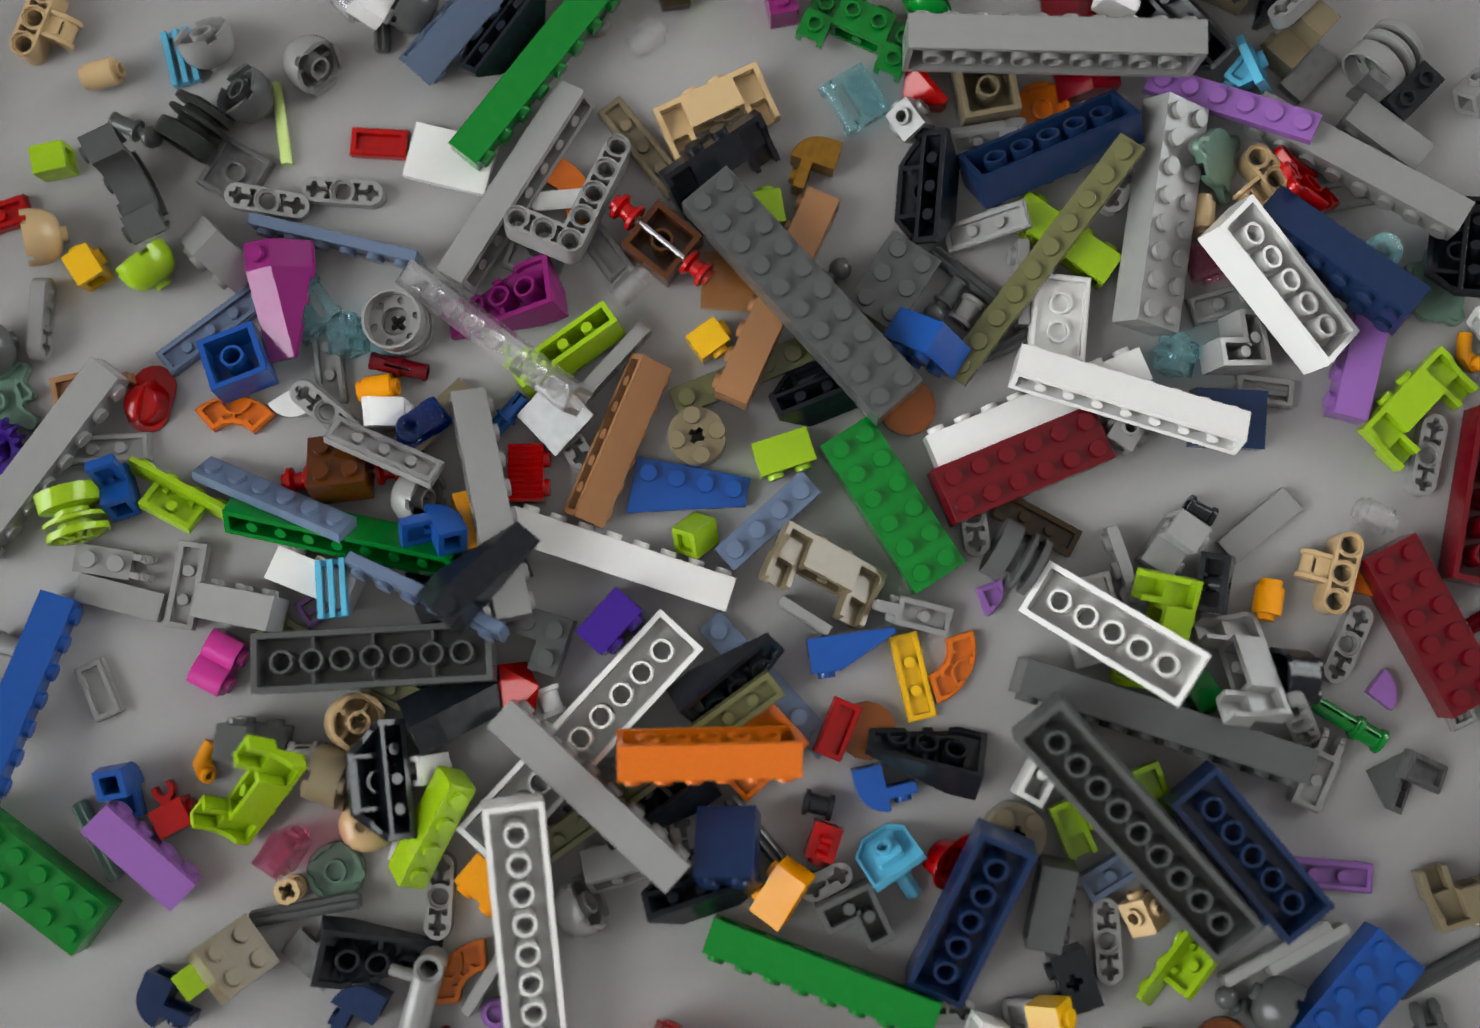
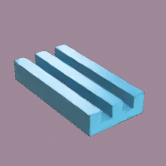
(171, 63)
(320, 589)

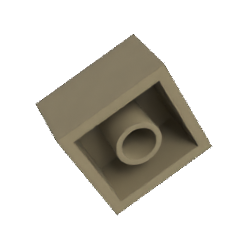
(985, 97)
(233, 959)

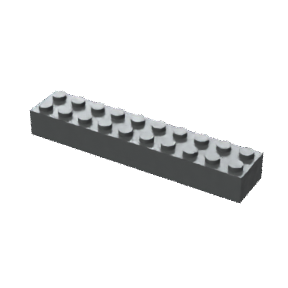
(801, 295)
(1171, 726)
(1137, 827)

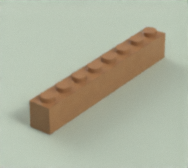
(762, 328)

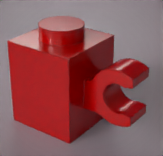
(173, 812)
(822, 842)

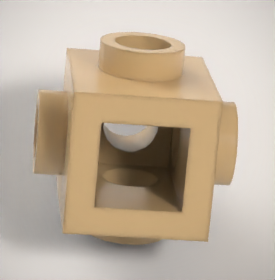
(1143, 913)

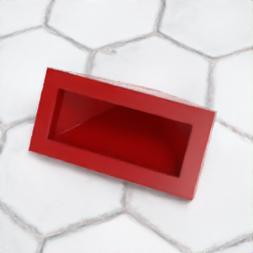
(922, 86)
(517, 683)

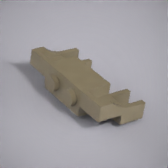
(827, 566)
(1449, 902)

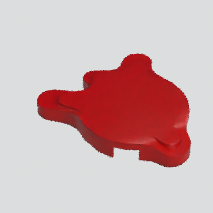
(1303, 183)

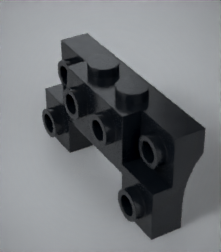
(724, 145)

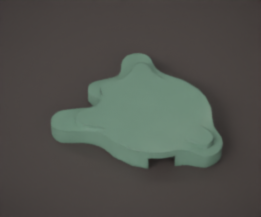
(1217, 154)
(1438, 304)
(16, 394)

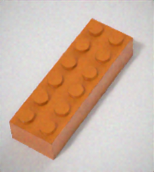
(708, 754)

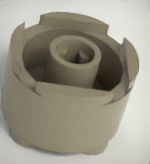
(691, 421)
(327, 777)
(1027, 821)

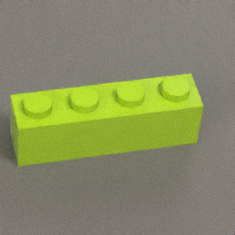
(1089, 254)
(580, 341)
(436, 822)

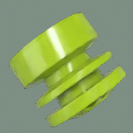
(72, 513)

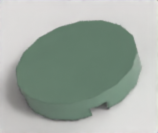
(335, 869)

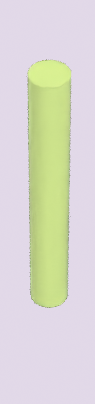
(281, 125)

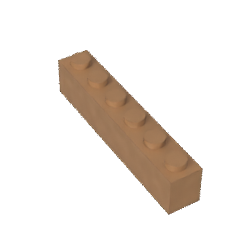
(617, 440)

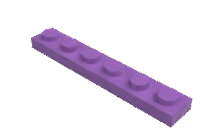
(1241, 106)

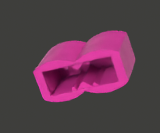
(219, 662)

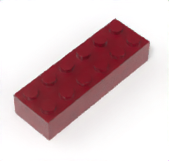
(1020, 466)
(1461, 538)
(1425, 624)

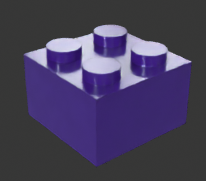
(611, 622)

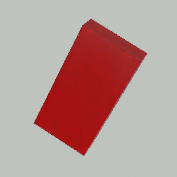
(379, 143)
(837, 729)

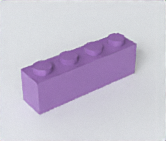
(1355, 374)
(141, 853)

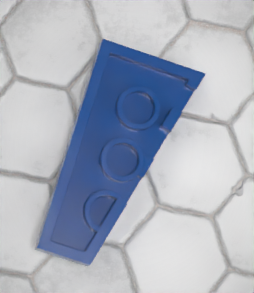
(673, 487)

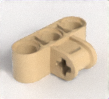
(54, 30)
(1258, 174)
(1319, 569)

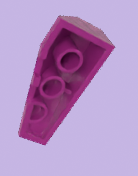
(279, 286)
(524, 298)

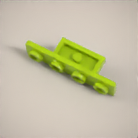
(173, 499)
(1182, 967)

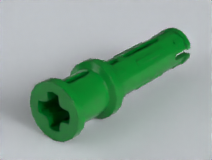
(1355, 726)

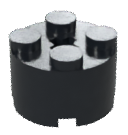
(1299, 672)

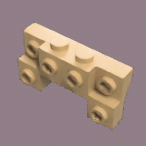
(714, 104)

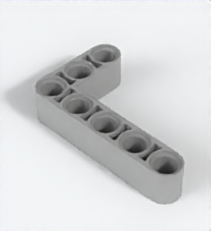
(582, 209)

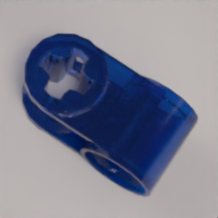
(425, 420)

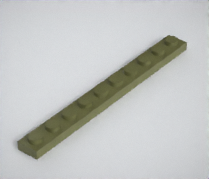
(1048, 253)
(732, 711)

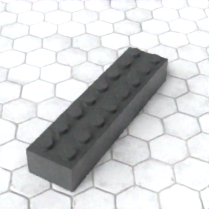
(369, 658)

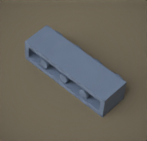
(446, 36)
(767, 521)

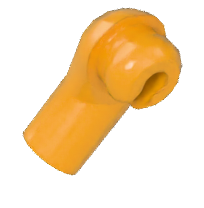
(1464, 354)
(204, 764)

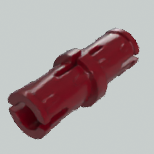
(380, 363)

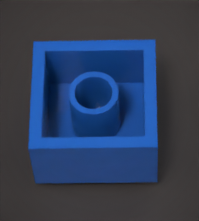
(927, 343)
(236, 362)

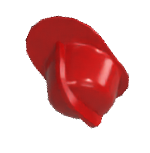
(151, 399)
(942, 859)

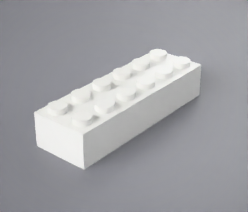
(1278, 285)
(1115, 633)

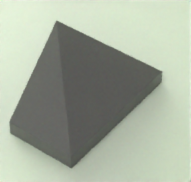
(1390, 788)

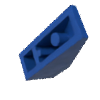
(838, 651)

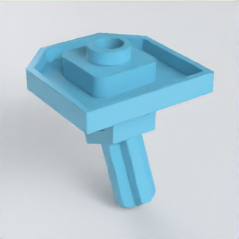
(1248, 68)
(889, 856)

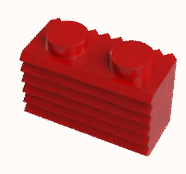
(528, 473)

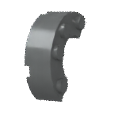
(129, 180)

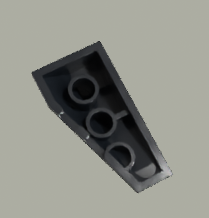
(470, 582)
(722, 676)
(448, 711)
(943, 759)
(676, 802)
(362, 951)

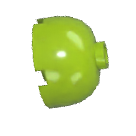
(148, 267)

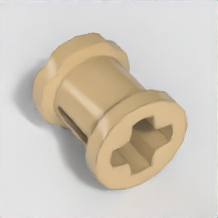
(282, 891)

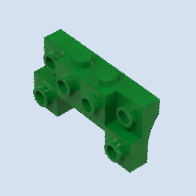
(859, 24)

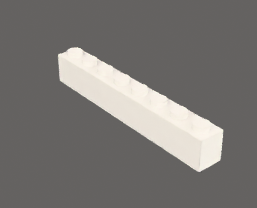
(1130, 399)
(1015, 416)
(628, 560)

